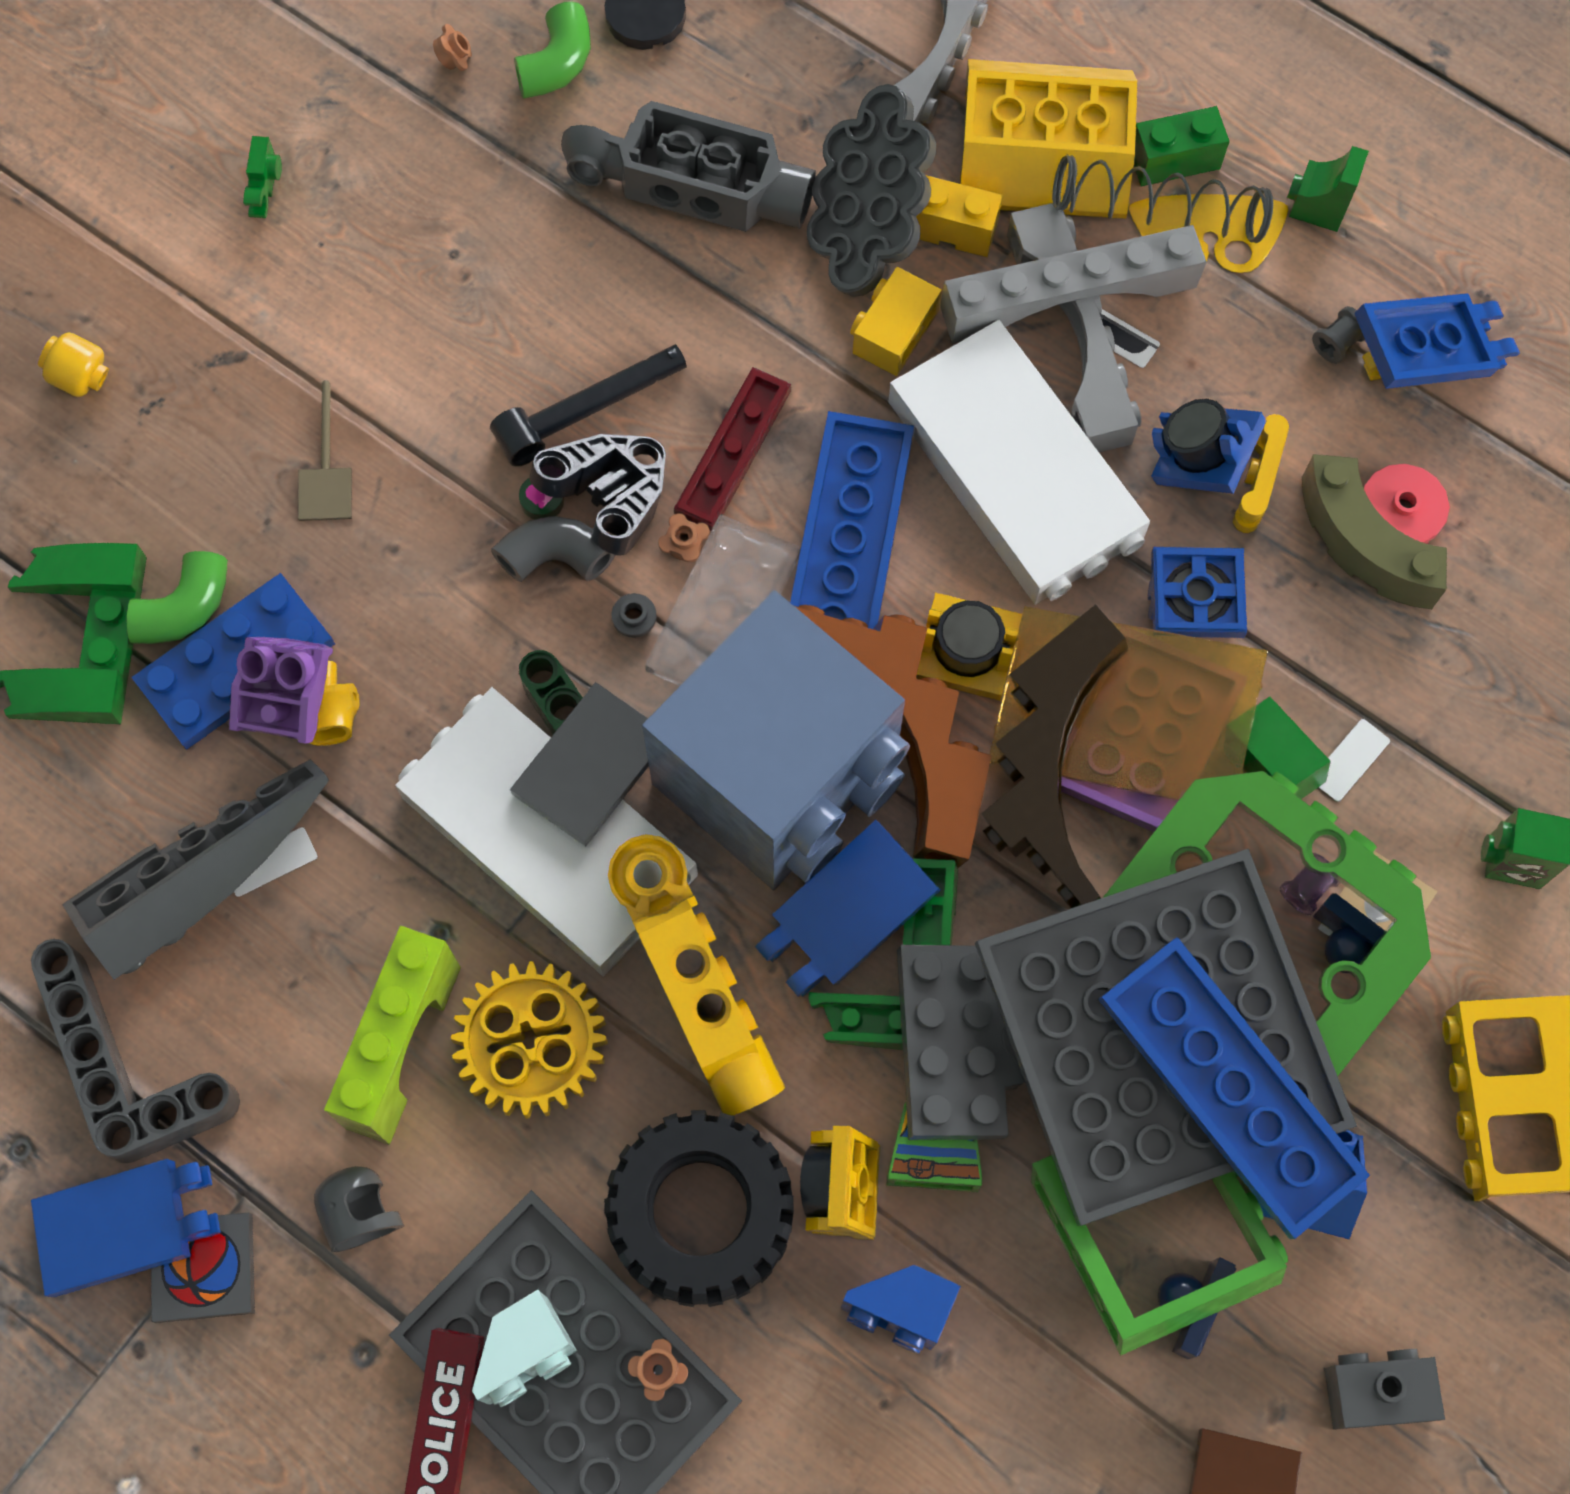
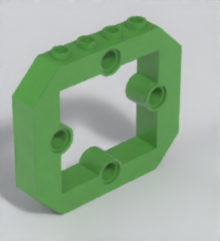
(1388, 888)

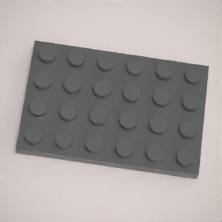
(591, 1421)

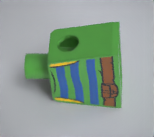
(934, 1162)

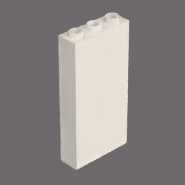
(1019, 463)
(468, 798)

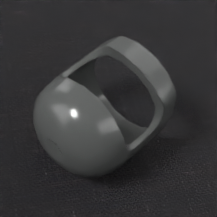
(352, 1208)

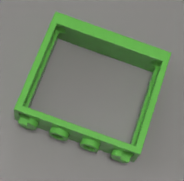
(1131, 1332)

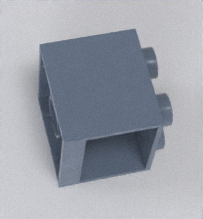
(778, 743)

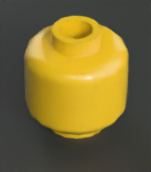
(73, 364)

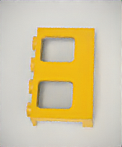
(1512, 1094)

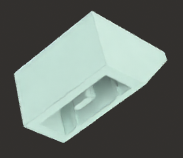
(518, 1347)

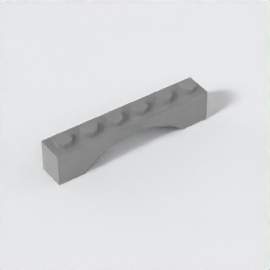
(938, 70)
(1141, 265)
(1102, 400)

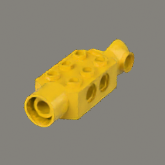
(663, 916)

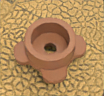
(452, 48)
(684, 550)
(643, 1367)

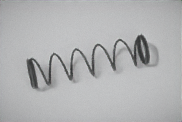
(1072, 192)

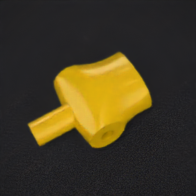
(336, 710)

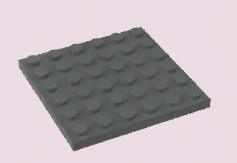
(1098, 1100)

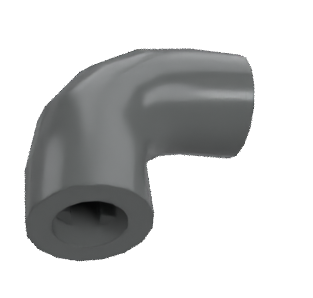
(548, 541)

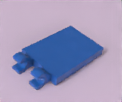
(1433, 339)
(849, 908)
(119, 1225)

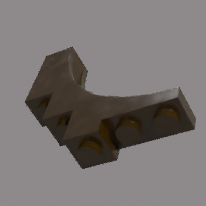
(1055, 686)

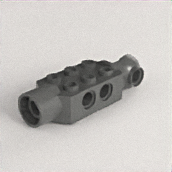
(693, 167)

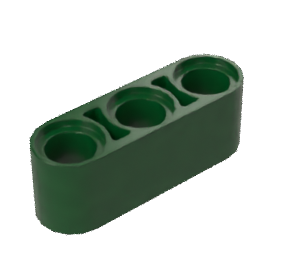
(550, 695)

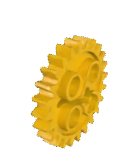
(538, 1081)

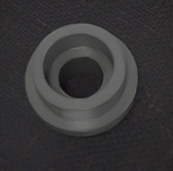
(634, 627)

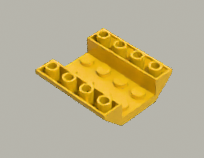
(1035, 114)

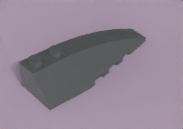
(168, 890)

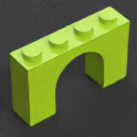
(367, 1090)

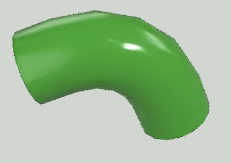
(563, 56)
(184, 609)

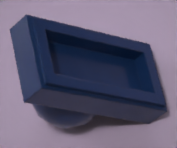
(1352, 931)
(1193, 1337)

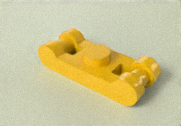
(1262, 474)

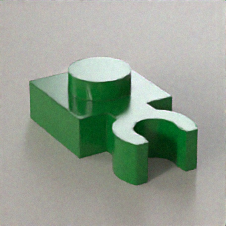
(261, 170)

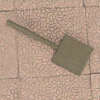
(325, 491)

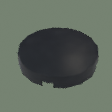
(645, 22)

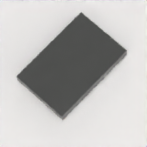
(586, 765)

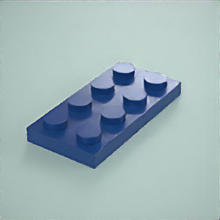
(195, 678)

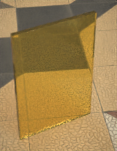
(1158, 716)

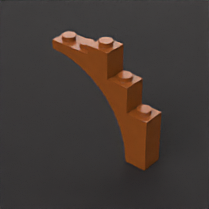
(945, 775)

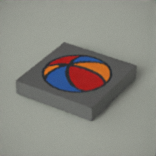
(211, 1281)

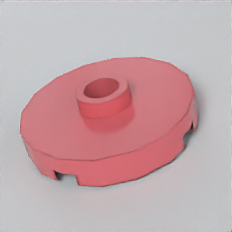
(1419, 488)

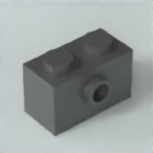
(1383, 1391)

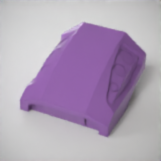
(279, 687)

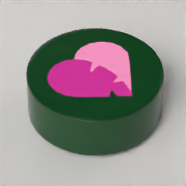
(536, 504)

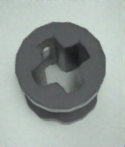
(1339, 336)

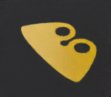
(1209, 216)

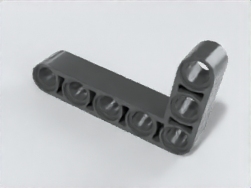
(108, 1068)

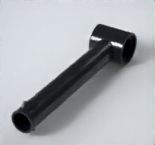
(523, 435)

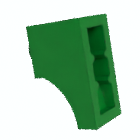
(1327, 189)

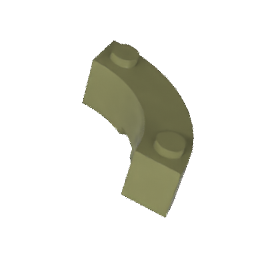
(1365, 541)

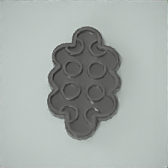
(871, 190)

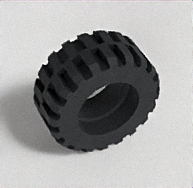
(651, 1160)

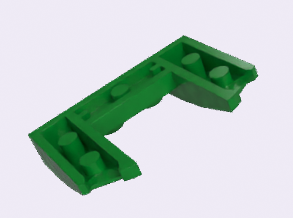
(97, 688)
(877, 1018)

